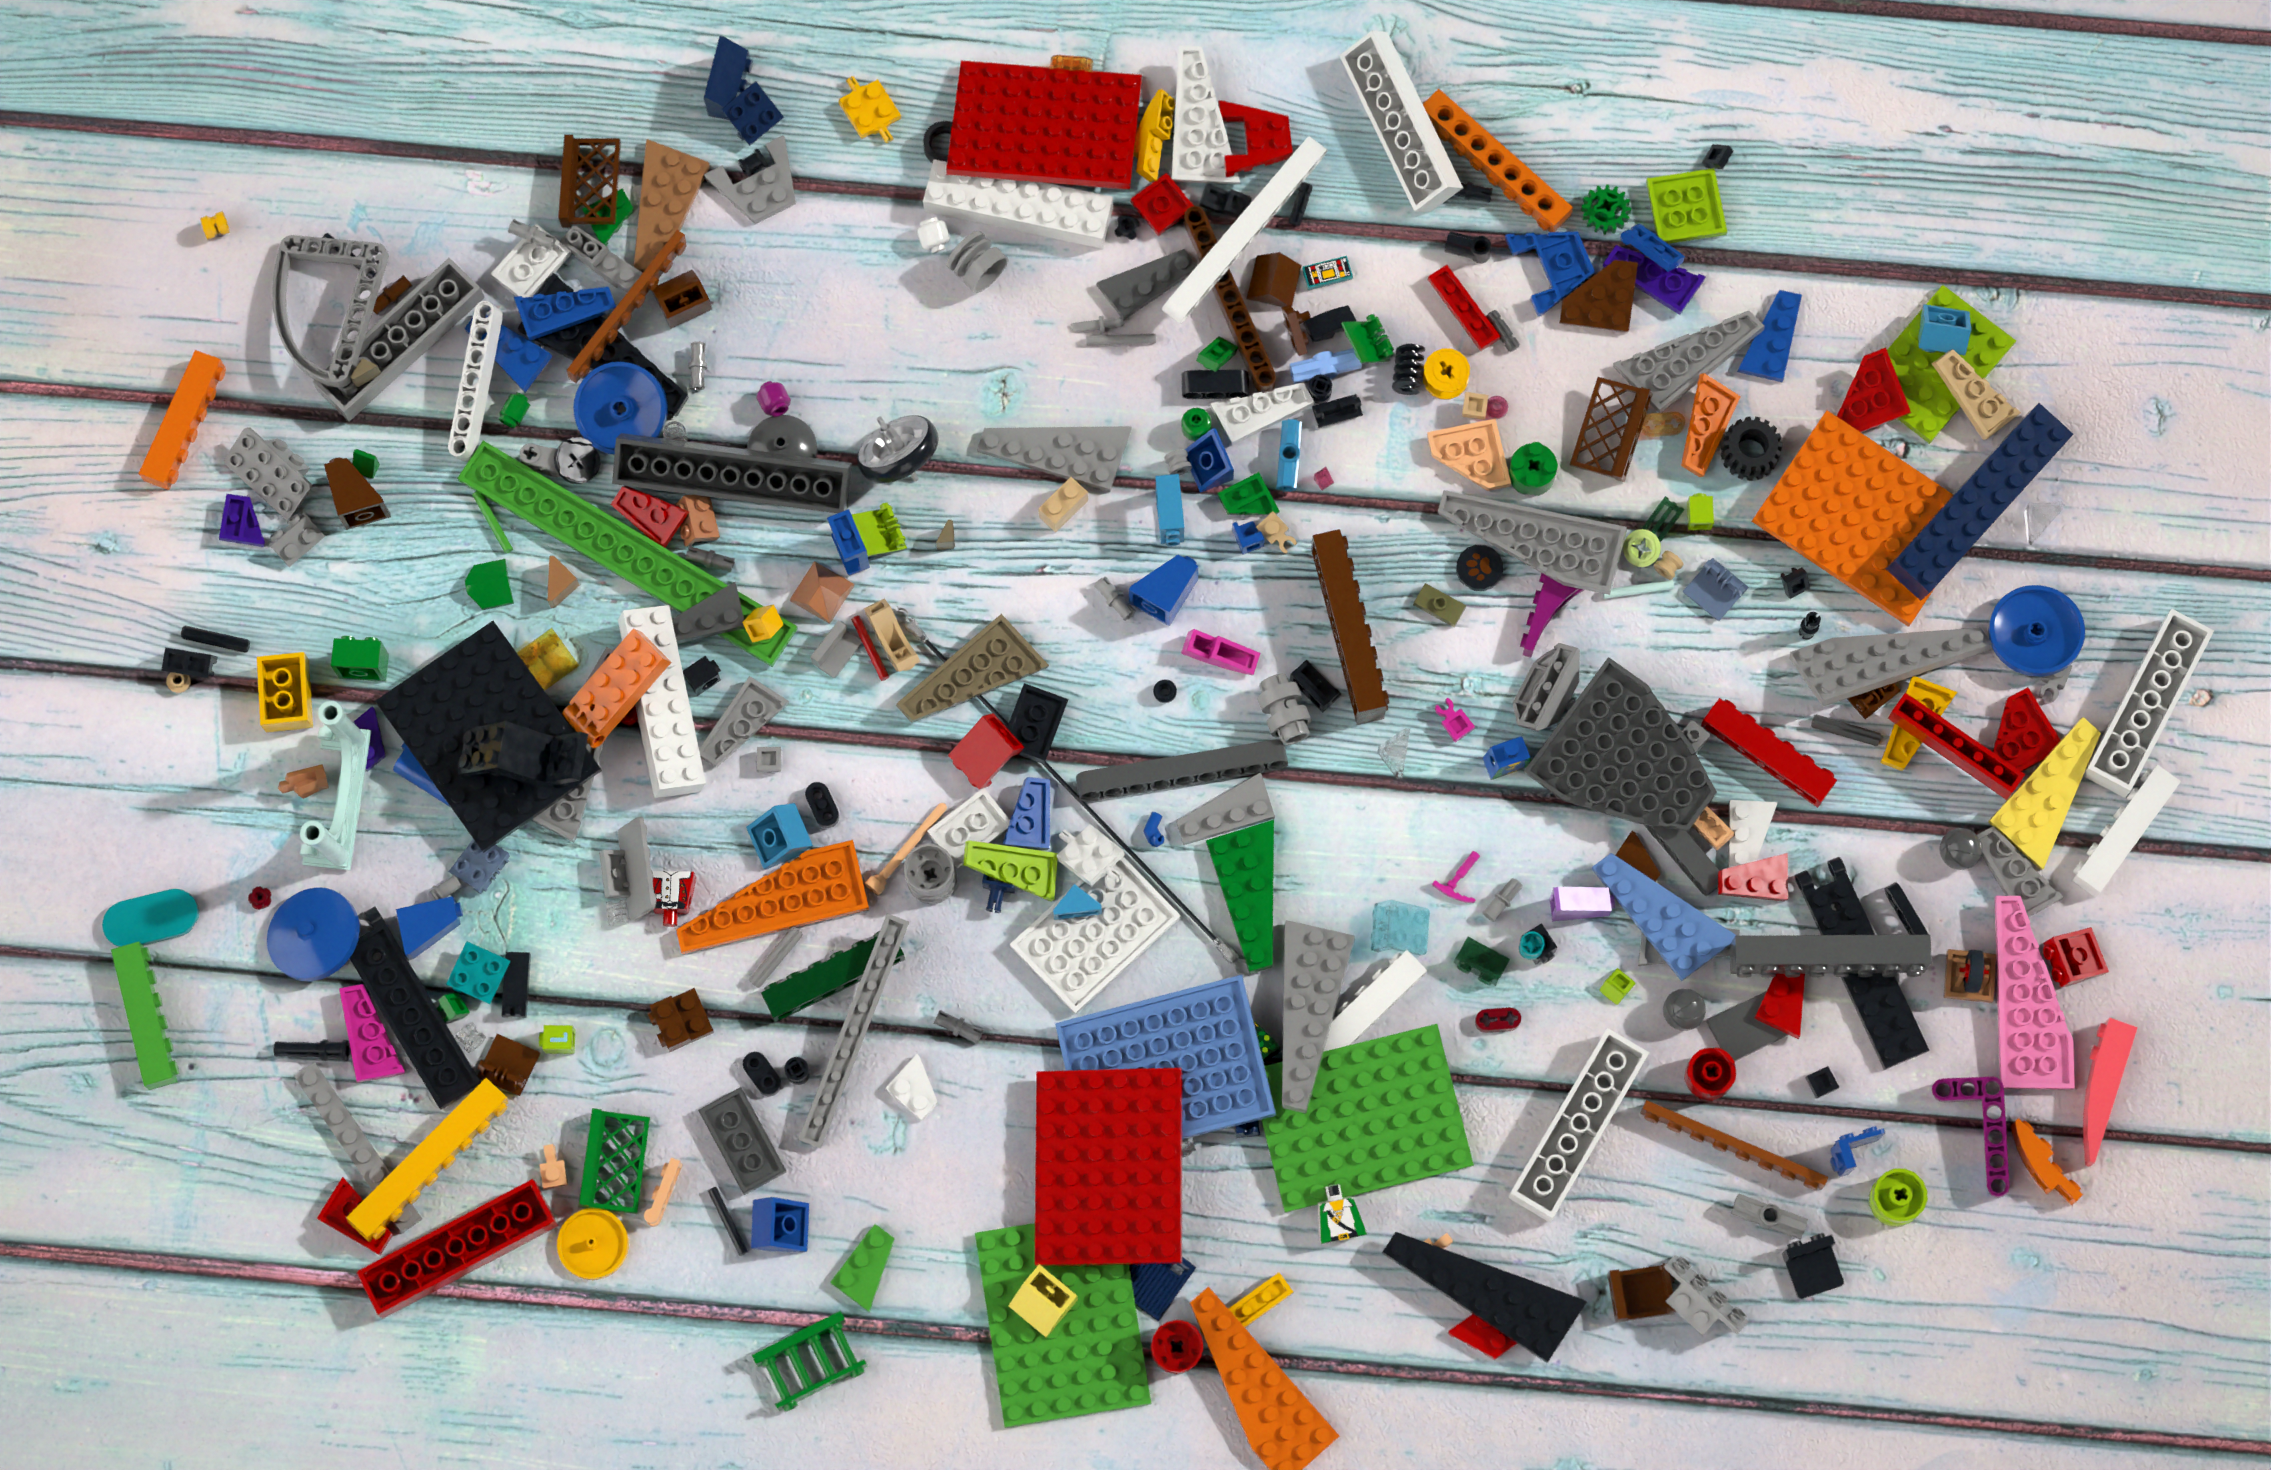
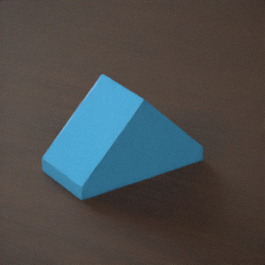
(1076, 904)

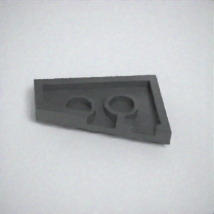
(711, 616)

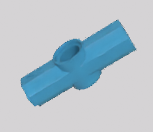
(1288, 468)

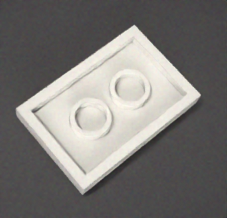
(530, 266)
(974, 820)

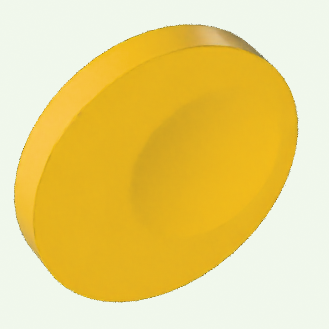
(592, 1244)

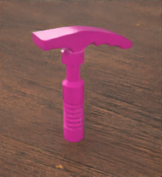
(1460, 873)

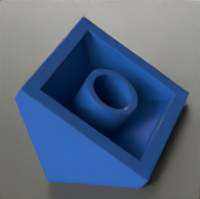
(1209, 461)

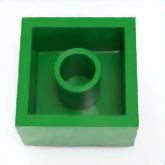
(359, 659)

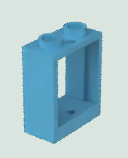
(1169, 509)

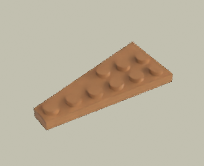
(667, 194)

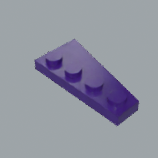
(1669, 288)

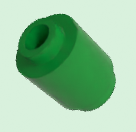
(514, 410)

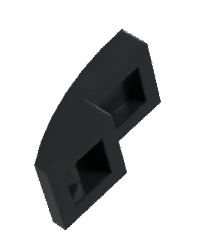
(1224, 202)

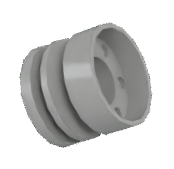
(977, 261)
(925, 862)

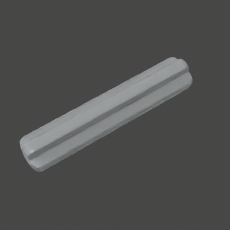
(775, 957)

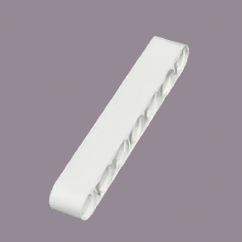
(472, 370)

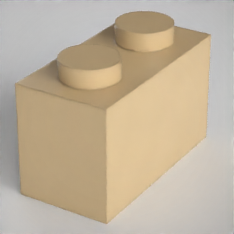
(1063, 504)

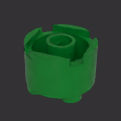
(1533, 456)

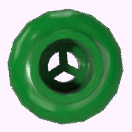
(1195, 423)

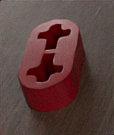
(1498, 1026)

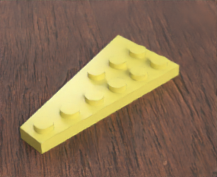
(2042, 801)

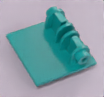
(478, 972)

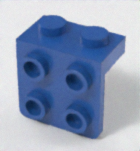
(1842, 1157)

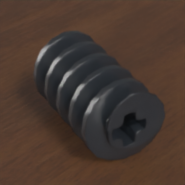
(1406, 367)

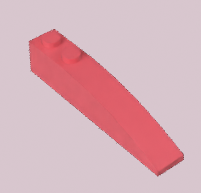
(2103, 1081)

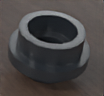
(1165, 684)

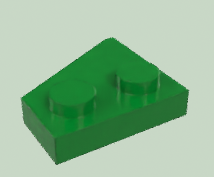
(624, 210)
(1248, 498)

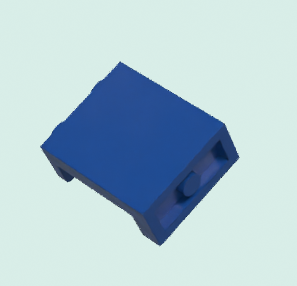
(848, 542)

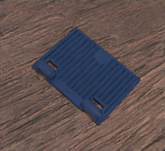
(1157, 1285)

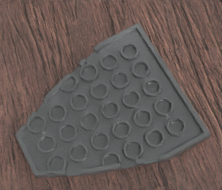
(1624, 756)

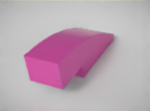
(1220, 652)

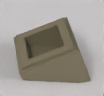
(364, 372)
(946, 538)

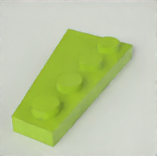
(1025, 868)

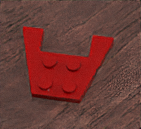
(1265, 136)

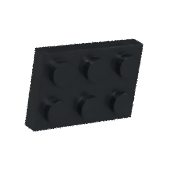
(1036, 721)

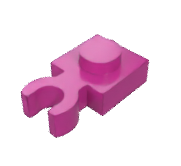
(1456, 723)

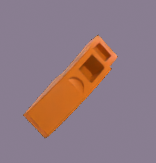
(2035, 1156)

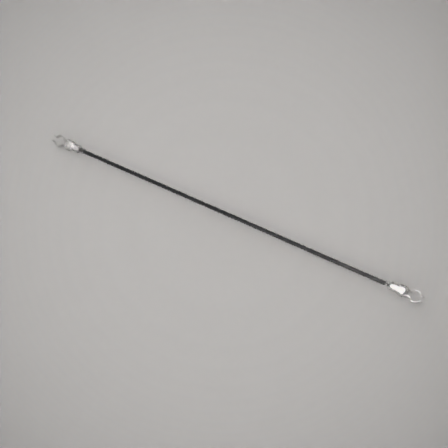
(1228, 953)

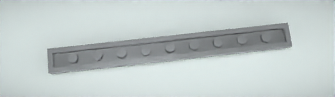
(853, 1030)

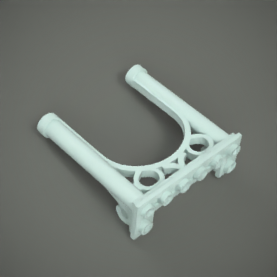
(336, 847)

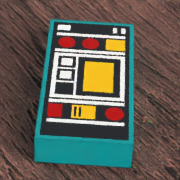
(1327, 272)

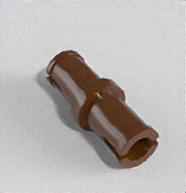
(391, 294)

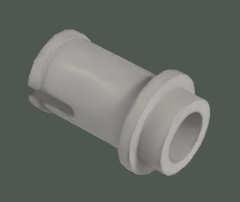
(446, 888)

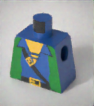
(1508, 758)

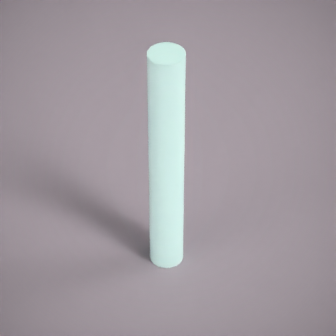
(1639, 589)

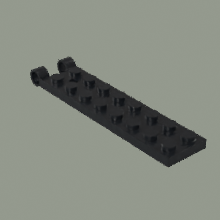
(1875, 998)
(412, 1015)

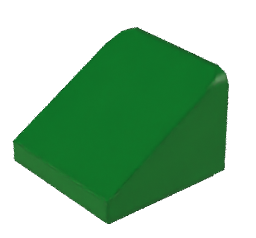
(365, 463)

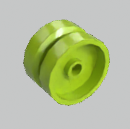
(1901, 1183)

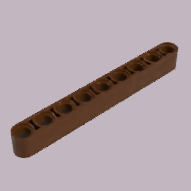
(1233, 309)

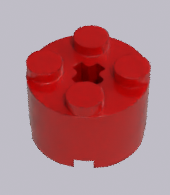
(1717, 1085)

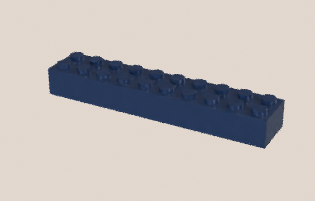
(1979, 501)

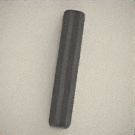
(1846, 730)

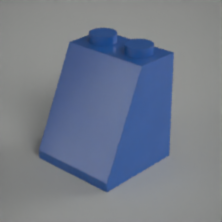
(1165, 588)

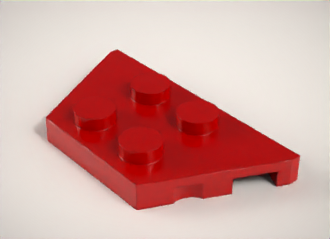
(1482, 1337)

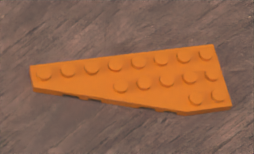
(805, 891)
(1270, 1408)

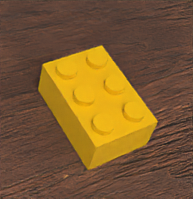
(284, 692)

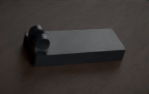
(516, 985)

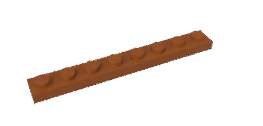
(622, 313)
(1743, 1150)

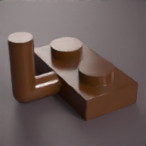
(1291, 322)

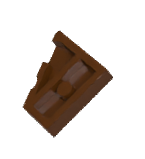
(1636, 855)

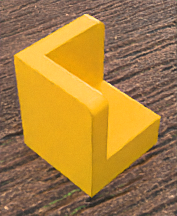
(762, 623)

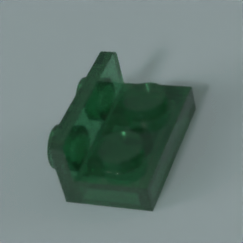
(1481, 961)

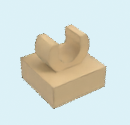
(1475, 405)

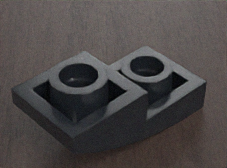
(1328, 323)

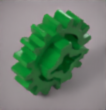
(1610, 201)

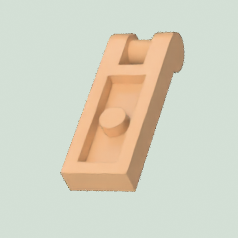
(663, 1192)

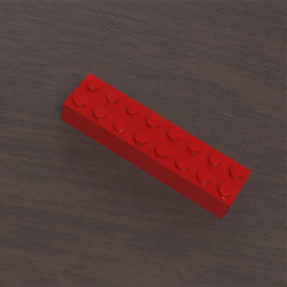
(457, 1248)

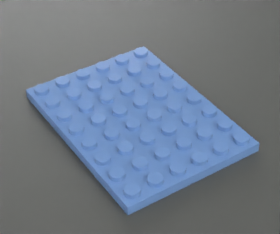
(1194, 1029)

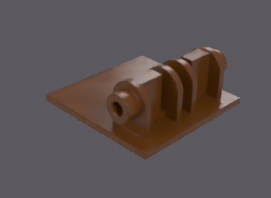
(1872, 700)
(508, 1064)

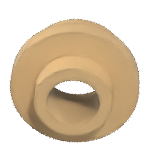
(181, 687)

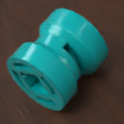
(1533, 941)

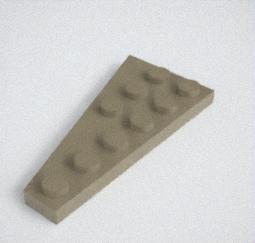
(983, 664)

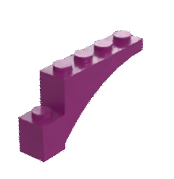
(1549, 602)

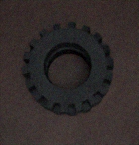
(1756, 431)

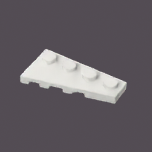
(1254, 413)

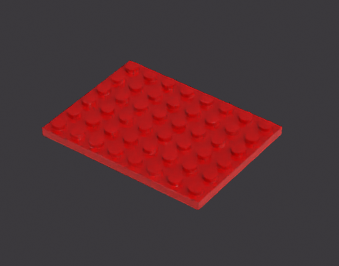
(1044, 125)
(1108, 1167)

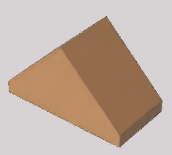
(560, 582)

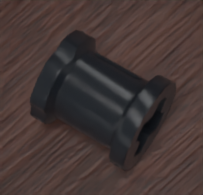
(752, 163)

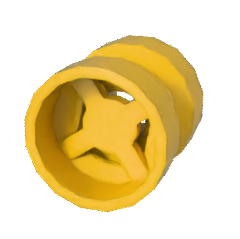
(210, 228)

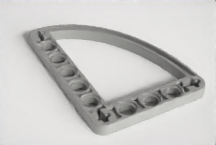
(356, 304)

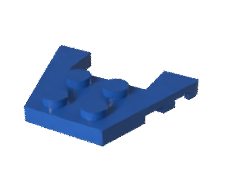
(1562, 260)

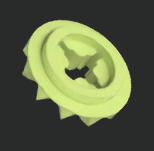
(1636, 538)

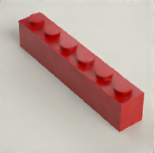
(1956, 746)
(1769, 752)

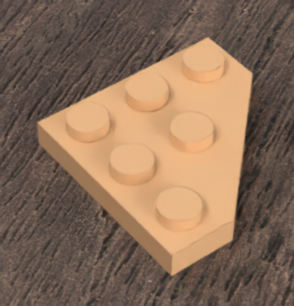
(1473, 452)

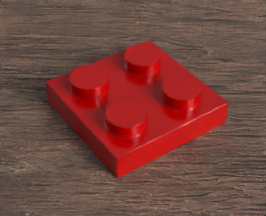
(1161, 204)

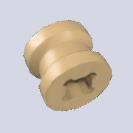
(1668, 565)

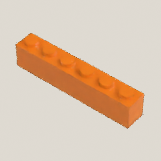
(182, 420)

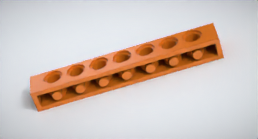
(1560, 210)

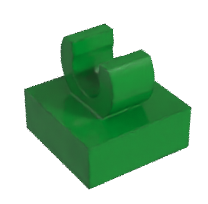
(453, 1007)

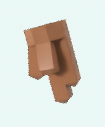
(305, 781)

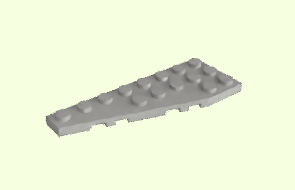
(1859, 664)

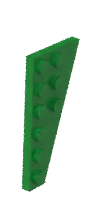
(1245, 875)

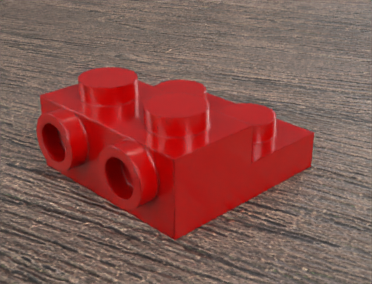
(2074, 957)

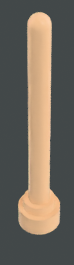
(877, 883)

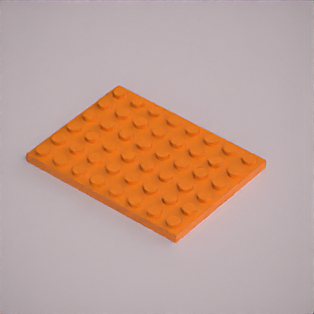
(1853, 512)

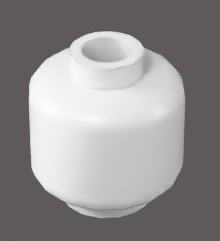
(933, 234)

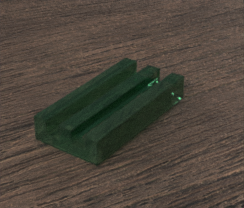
(1672, 506)

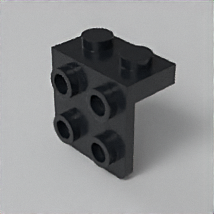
(1813, 1266)

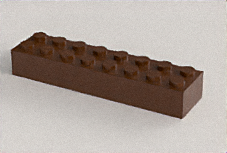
(1349, 626)

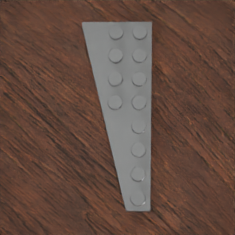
(1312, 985)

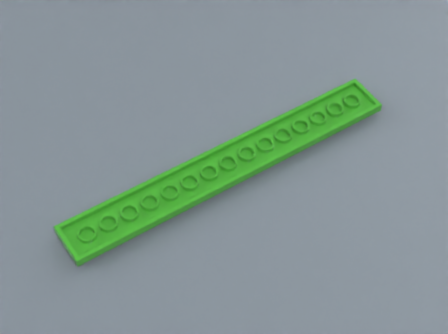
(608, 542)

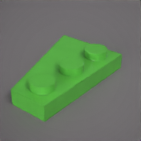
(864, 1268)

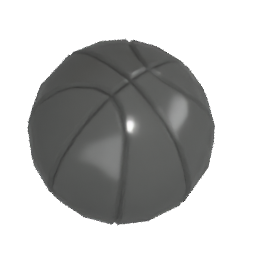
(1960, 849)
(1684, 1009)

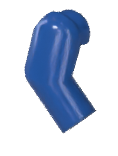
(1151, 830)

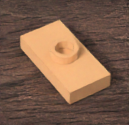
(1713, 829)

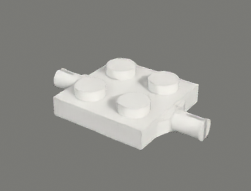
(1090, 855)

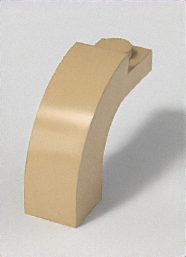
(891, 636)

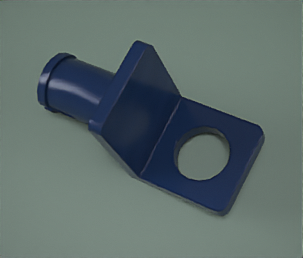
(996, 893)

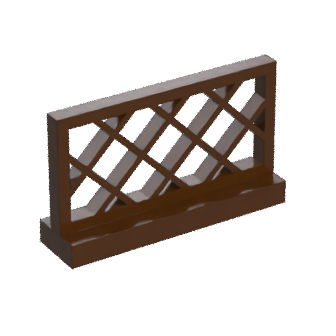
(570, 176)
(1631, 429)

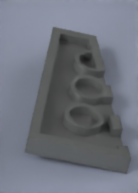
(1144, 283)

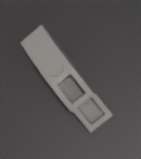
(600, 259)

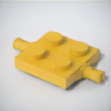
(869, 109)

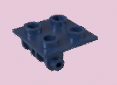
(752, 113)

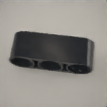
(1215, 385)

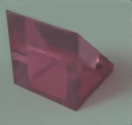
(1323, 478)

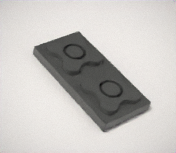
(742, 1141)

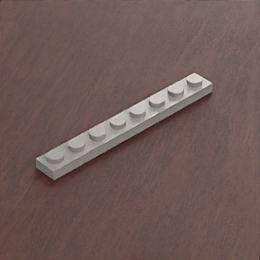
(350, 1135)

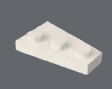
(1750, 825)

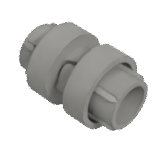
(1287, 717)

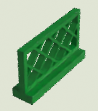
(592, 1161)

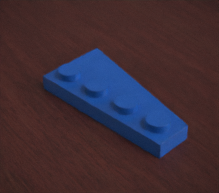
(1771, 348)
(518, 356)

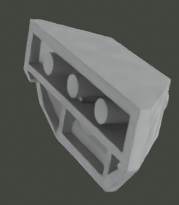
(1547, 688)

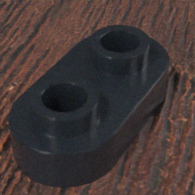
(823, 805)
(761, 1073)

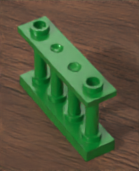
(789, 1347)

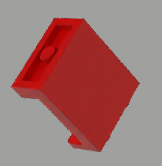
(985, 750)

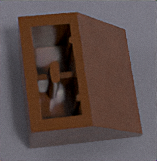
(682, 298)

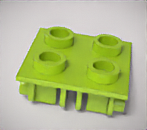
(880, 530)

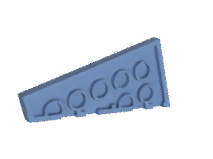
(1670, 924)

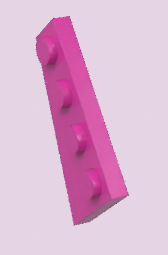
(369, 1044)

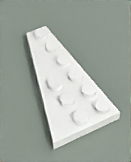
(1199, 127)

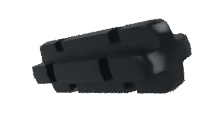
(1300, 204)

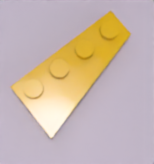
(1903, 745)

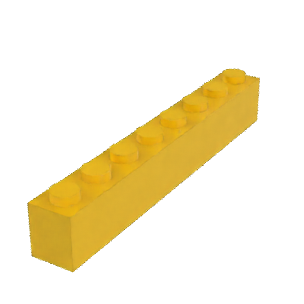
(427, 1160)

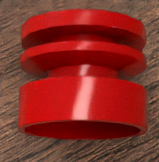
(1174, 1332)

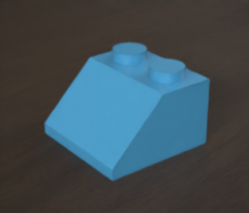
(1944, 329)
(779, 835)

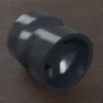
(1320, 394)
(797, 1075)

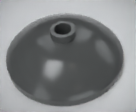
(796, 433)

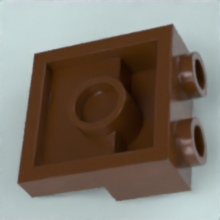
(680, 1020)

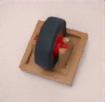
(1970, 975)

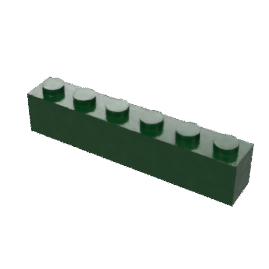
(820, 980)

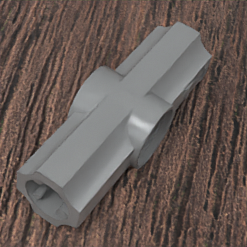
(1784, 1221)

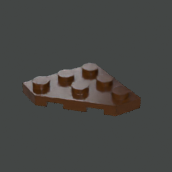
(1603, 300)

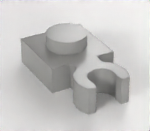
(2054, 681)

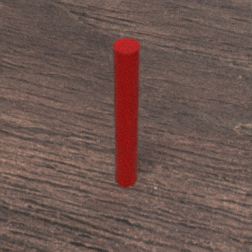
(870, 648)

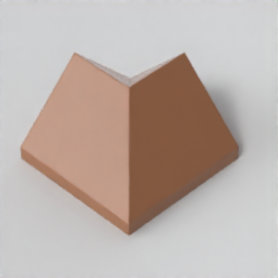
(822, 592)

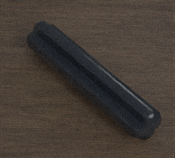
(215, 639)

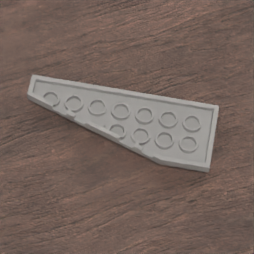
(1559, 545)

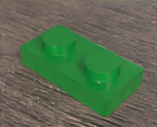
(1217, 354)

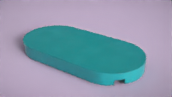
(151, 918)

